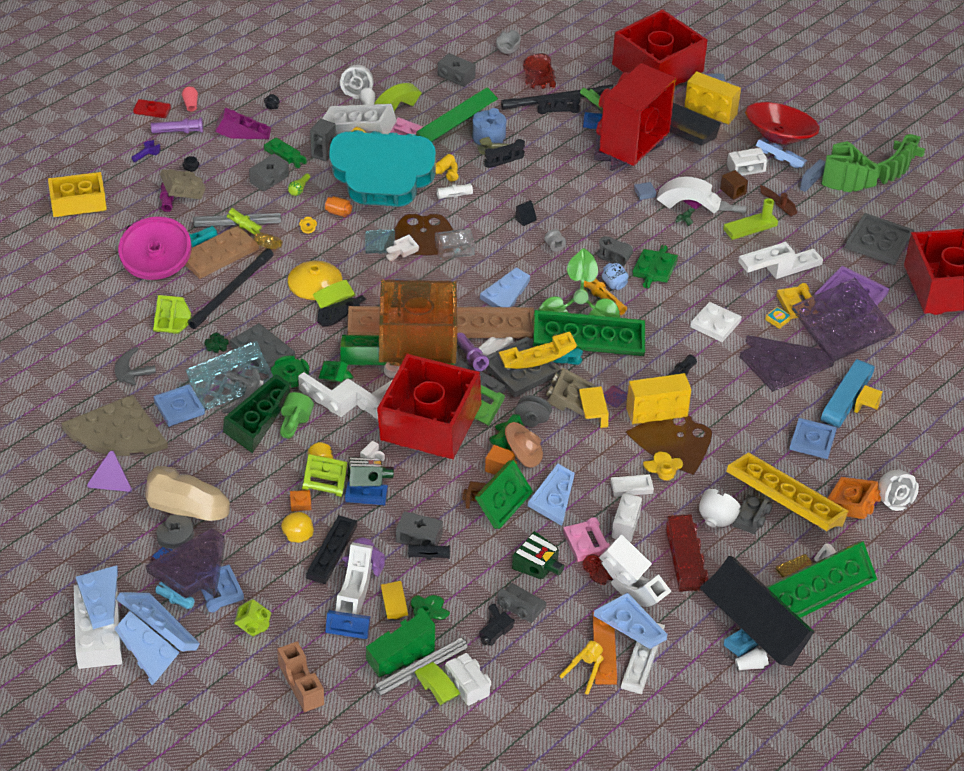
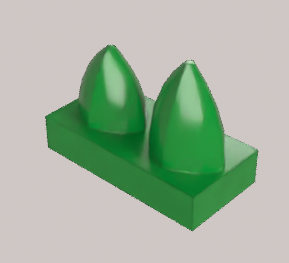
(335, 371)
(500, 438)

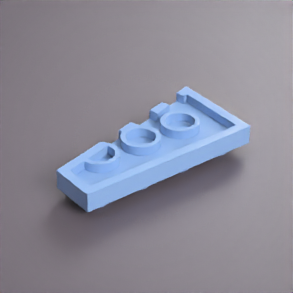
(157, 617)

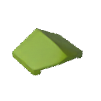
(171, 314)

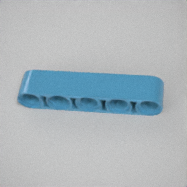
(847, 393)

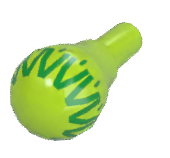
(296, 187)

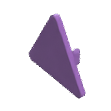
(110, 475)

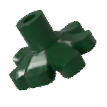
(686, 216)
(216, 343)

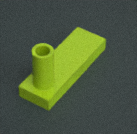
(753, 223)

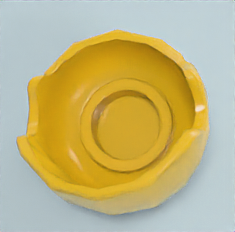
(297, 527)

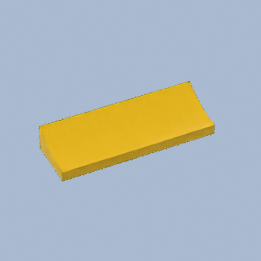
(788, 491)

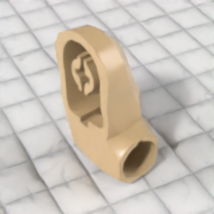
(184, 495)

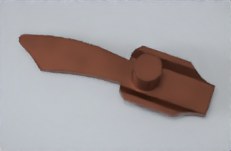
(782, 202)

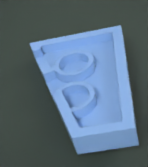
(553, 494)
(99, 594)
(631, 620)
(148, 647)

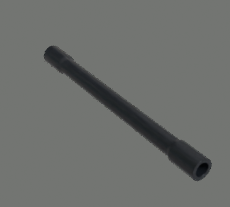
(517, 102)
(201, 315)

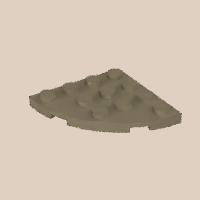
(116, 428)

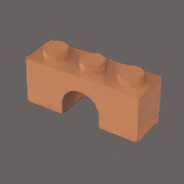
(303, 684)

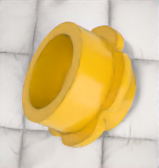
(308, 229)

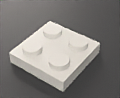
(715, 321)

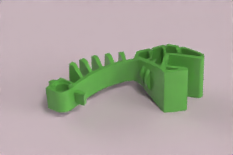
(852, 171)

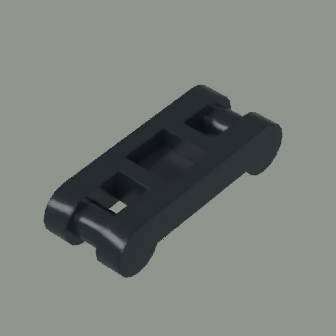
(559, 103)
(504, 154)

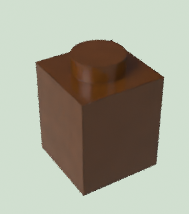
(734, 184)

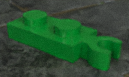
(285, 151)

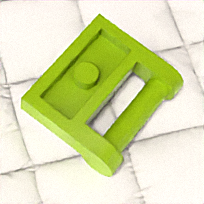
(325, 469)

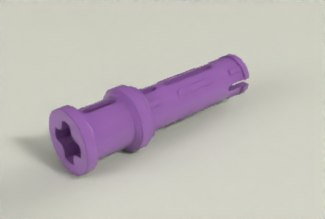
(185, 125)
(473, 354)

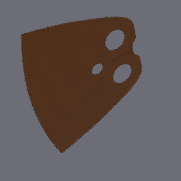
(426, 239)
(662, 437)

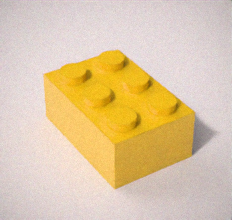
(712, 97)
(77, 194)
(658, 398)

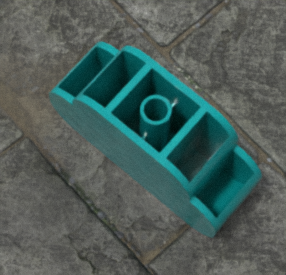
(382, 166)

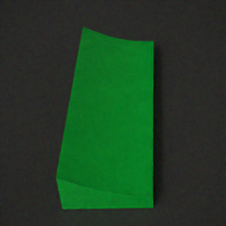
(457, 115)
(591, 332)
(361, 350)

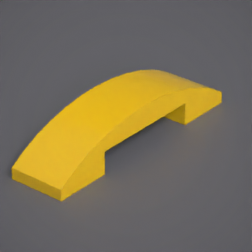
(538, 355)

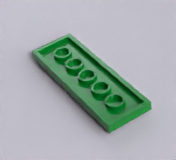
(826, 580)

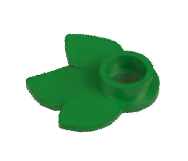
(432, 606)

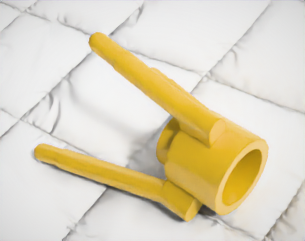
(589, 654)

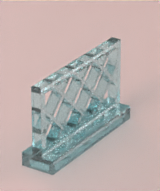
(221, 365)

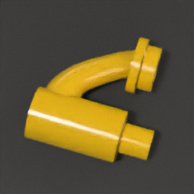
(444, 164)

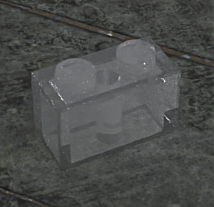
(454, 244)

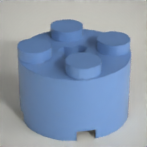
(489, 124)

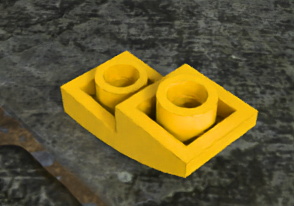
(394, 600)

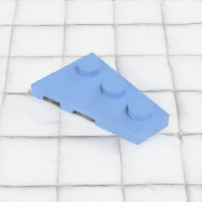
(795, 160)
(506, 290)

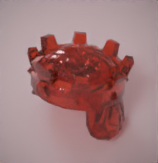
(539, 71)

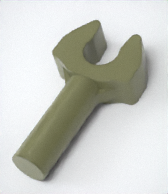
(487, 141)

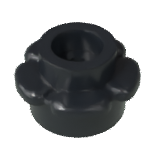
(272, 101)
(190, 163)

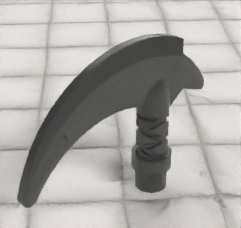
(123, 371)
(252, 383)

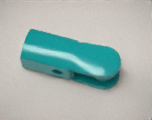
(202, 236)
(572, 357)

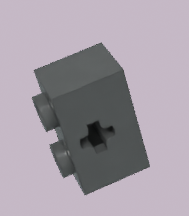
(456, 69)
(321, 138)
(269, 172)
(418, 530)

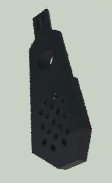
(334, 313)

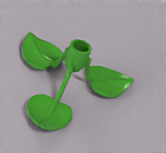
(582, 268)

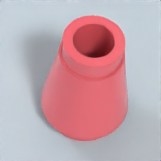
(190, 98)

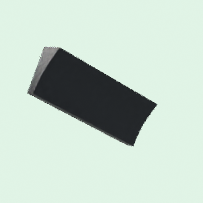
(693, 125)
(758, 611)

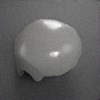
(508, 42)

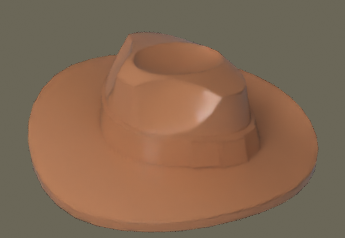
(524, 444)

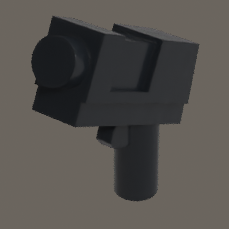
(498, 625)

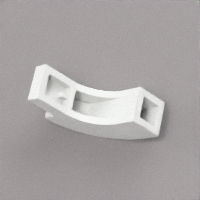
(688, 189)
(357, 579)
(643, 591)

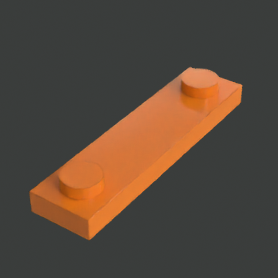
(605, 637)

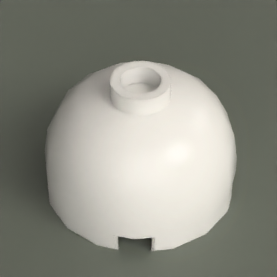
(355, 79)
(897, 489)
(718, 509)

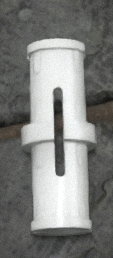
(454, 191)

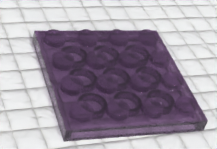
(843, 319)

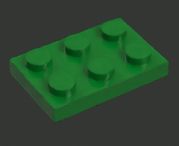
(504, 494)

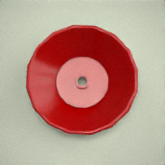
(781, 122)

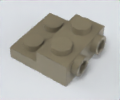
(182, 184)
(566, 391)

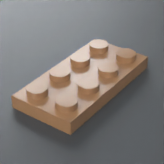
(220, 251)

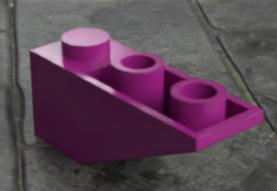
(241, 127)

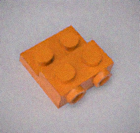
(856, 496)

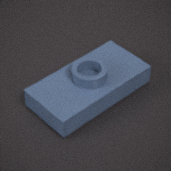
(812, 175)

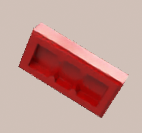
(152, 108)

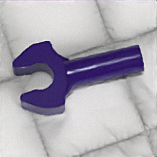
(149, 148)

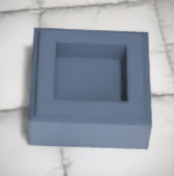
(645, 190)

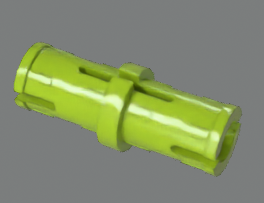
(244, 221)

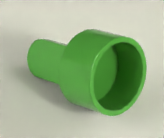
(296, 410)

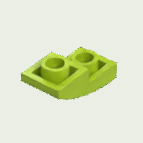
(334, 293)
(439, 683)

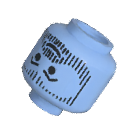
(615, 276)

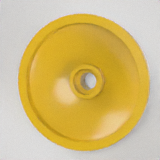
(311, 277)

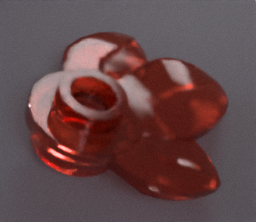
(596, 570)

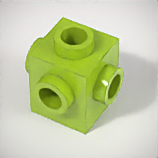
(252, 617)

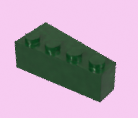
(256, 414)

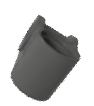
(614, 251)

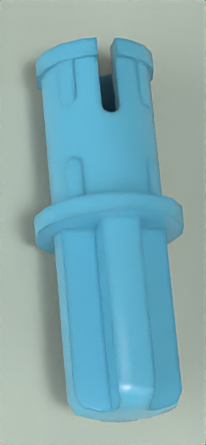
(174, 597)

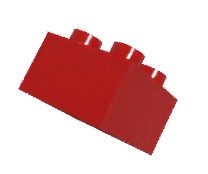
(661, 44)
(636, 113)
(937, 269)
(429, 406)

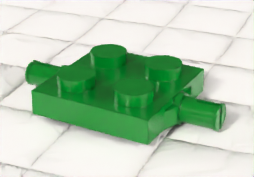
(655, 265)

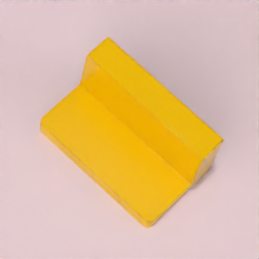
(594, 404)

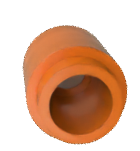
(338, 206)

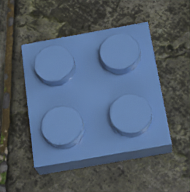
(179, 405)
(813, 438)

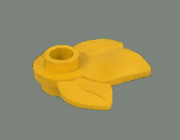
(663, 465)

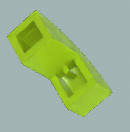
(399, 93)

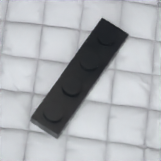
(331, 549)

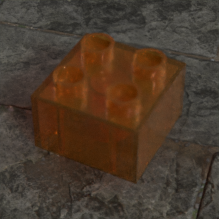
(418, 320)

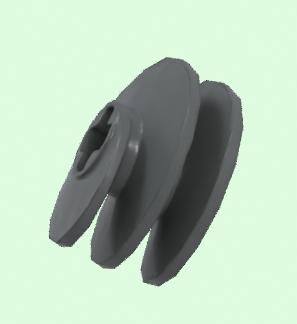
(533, 410)
(175, 531)

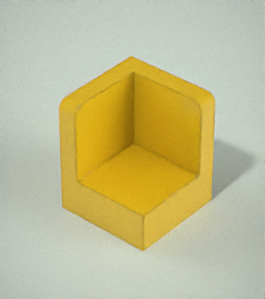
(868, 397)

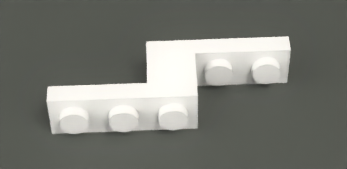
(780, 260)
(341, 398)

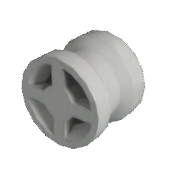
(555, 240)

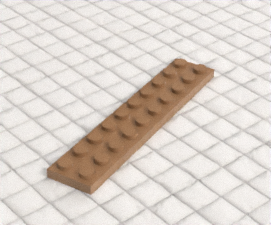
(472, 321)

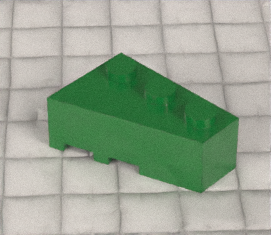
(403, 646)

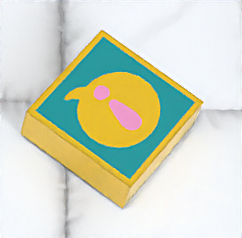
(778, 317)

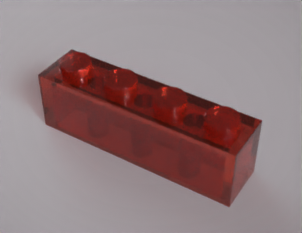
(686, 553)

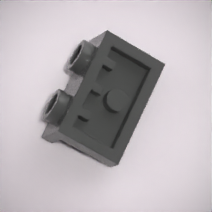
(753, 513)
(520, 602)

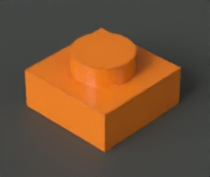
(300, 500)

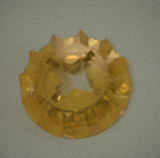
(268, 241)

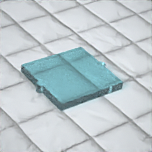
(379, 240)

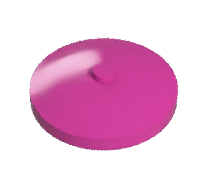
(155, 248)

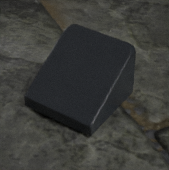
(525, 213)

